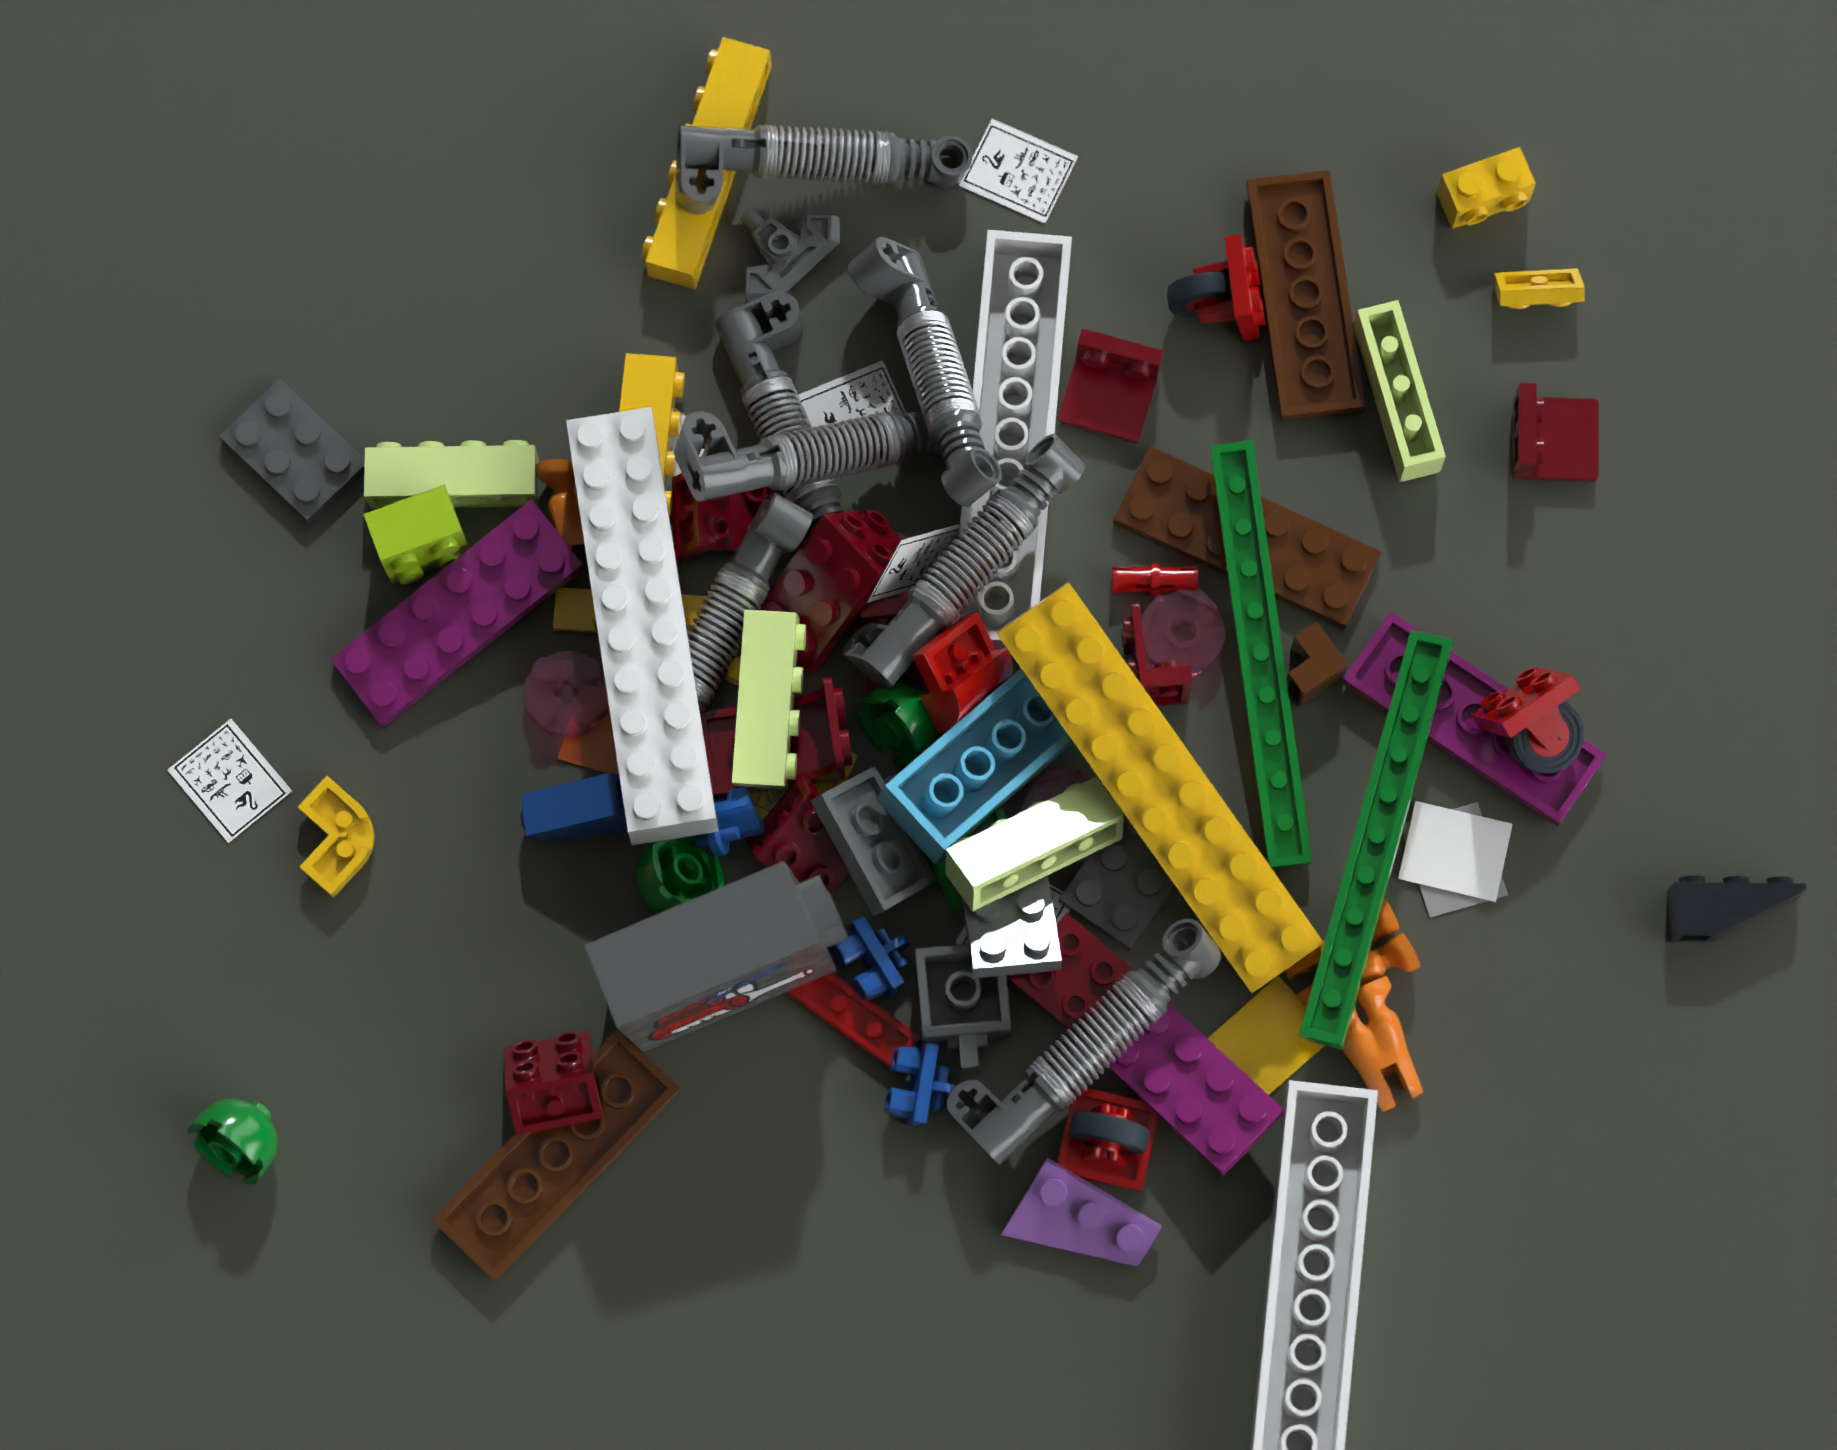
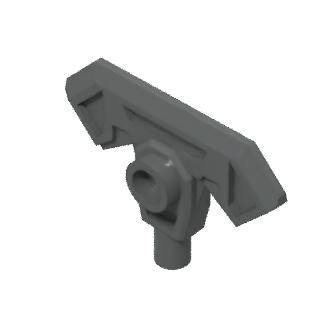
(787, 254)

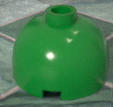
(898, 721)
(675, 873)
(236, 1137)

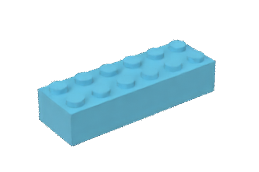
(975, 767)

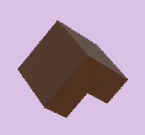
(1319, 664)

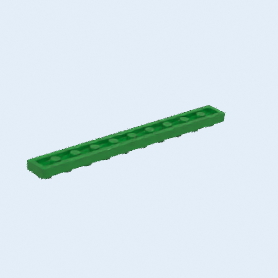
(1261, 655)
(1376, 840)

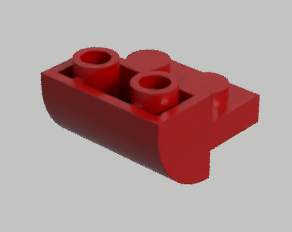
(960, 670)

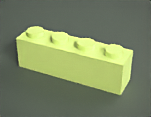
(1399, 391)
(471, 472)
(767, 699)
(1034, 843)

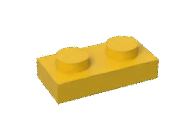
(1529, 288)

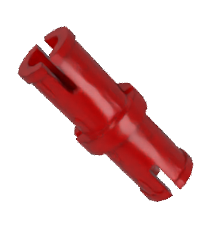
(1154, 579)

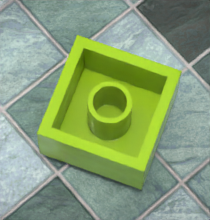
(417, 535)

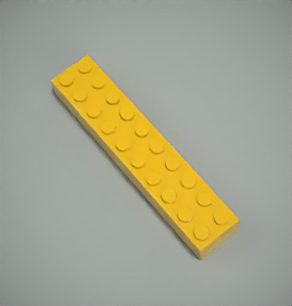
(1160, 787)

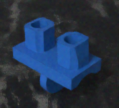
(735, 821)
(880, 956)
(921, 1065)

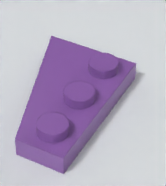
(1080, 1218)

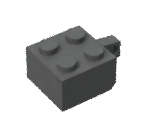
(958, 1006)

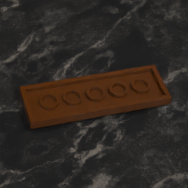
(1305, 295)
(1308, 561)
(548, 1169)

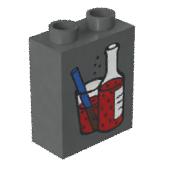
(717, 955)

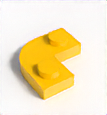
(348, 838)

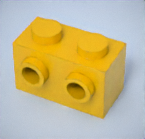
(1486, 188)

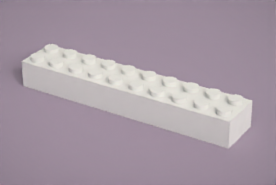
(1017, 393)
(641, 627)
(1314, 1268)

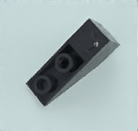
(1714, 909)

